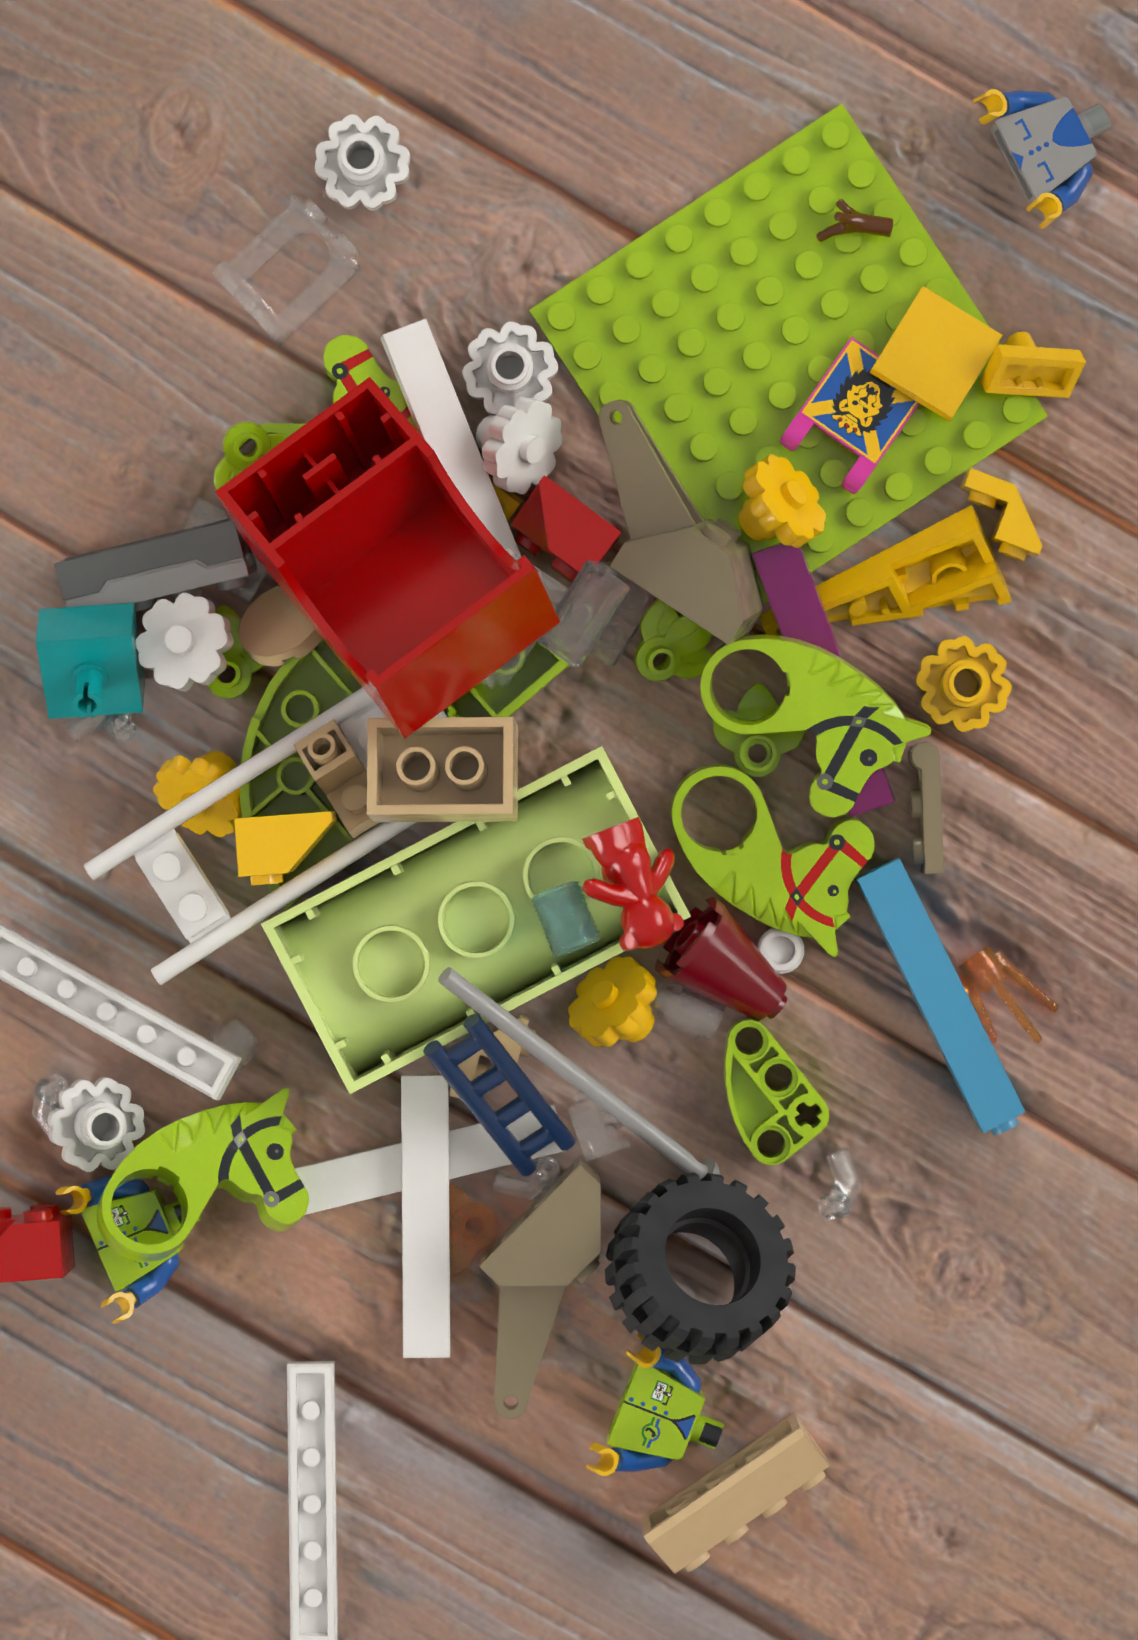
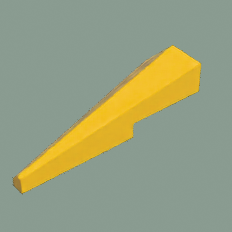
(928, 570)

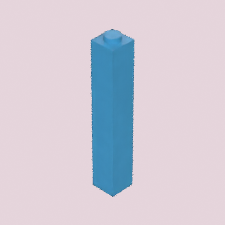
(940, 997)

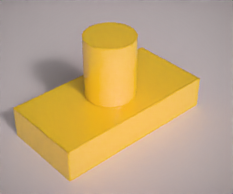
(1032, 370)

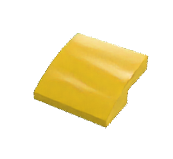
(936, 353)

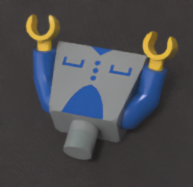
(1045, 145)

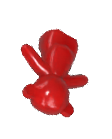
(633, 884)

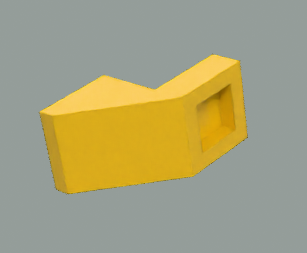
(1014, 527)

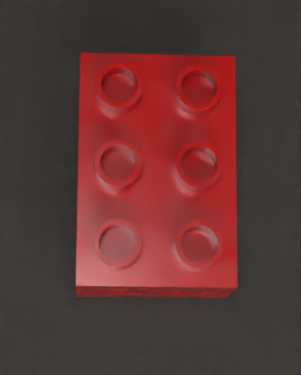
(387, 557)

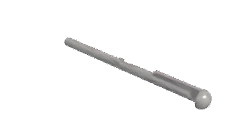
(574, 1074)

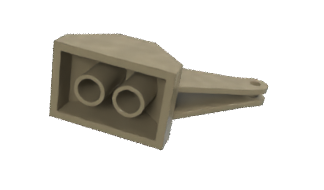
(672, 551)
(532, 1266)

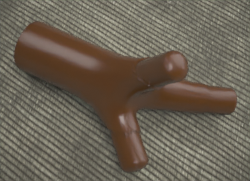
(855, 222)

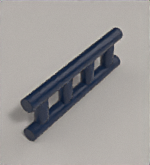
(503, 1070)

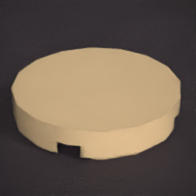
(276, 630)

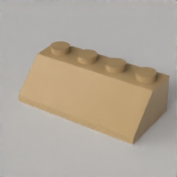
(734, 1494)

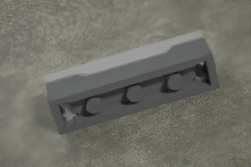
(158, 567)

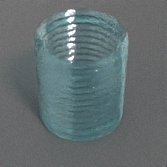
(565, 918)

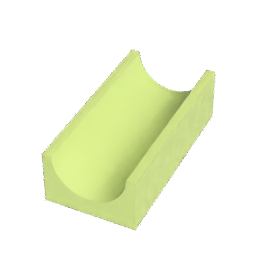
(460, 900)

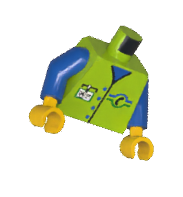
(140, 1216)
(656, 1416)

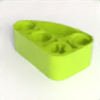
(762, 1108)

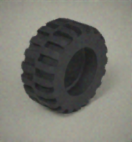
(742, 1233)

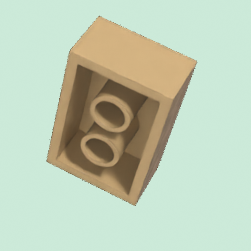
(443, 771)

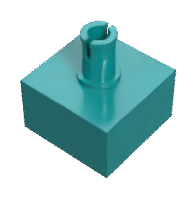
(90, 660)

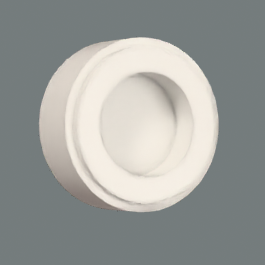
(781, 950)

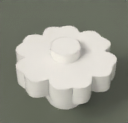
(362, 162)
(509, 367)
(519, 444)
(184, 642)
(96, 1124)

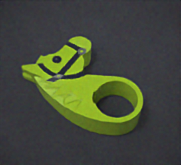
(849, 713)
(223, 1147)

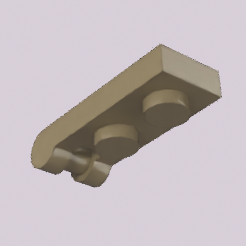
(927, 806)

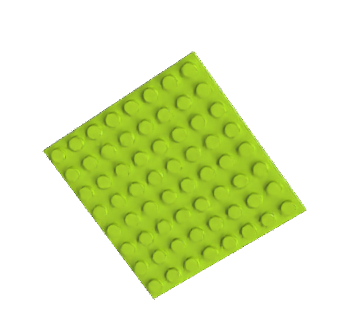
(740, 312)

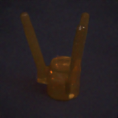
(985, 972)

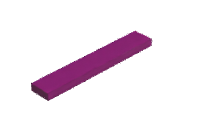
(803, 617)

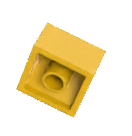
(278, 843)

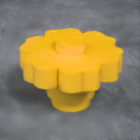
(780, 503)
(963, 684)
(182, 778)
(614, 1003)

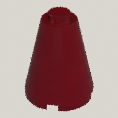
(723, 964)

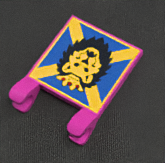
(854, 411)

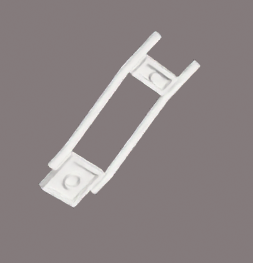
(183, 883)

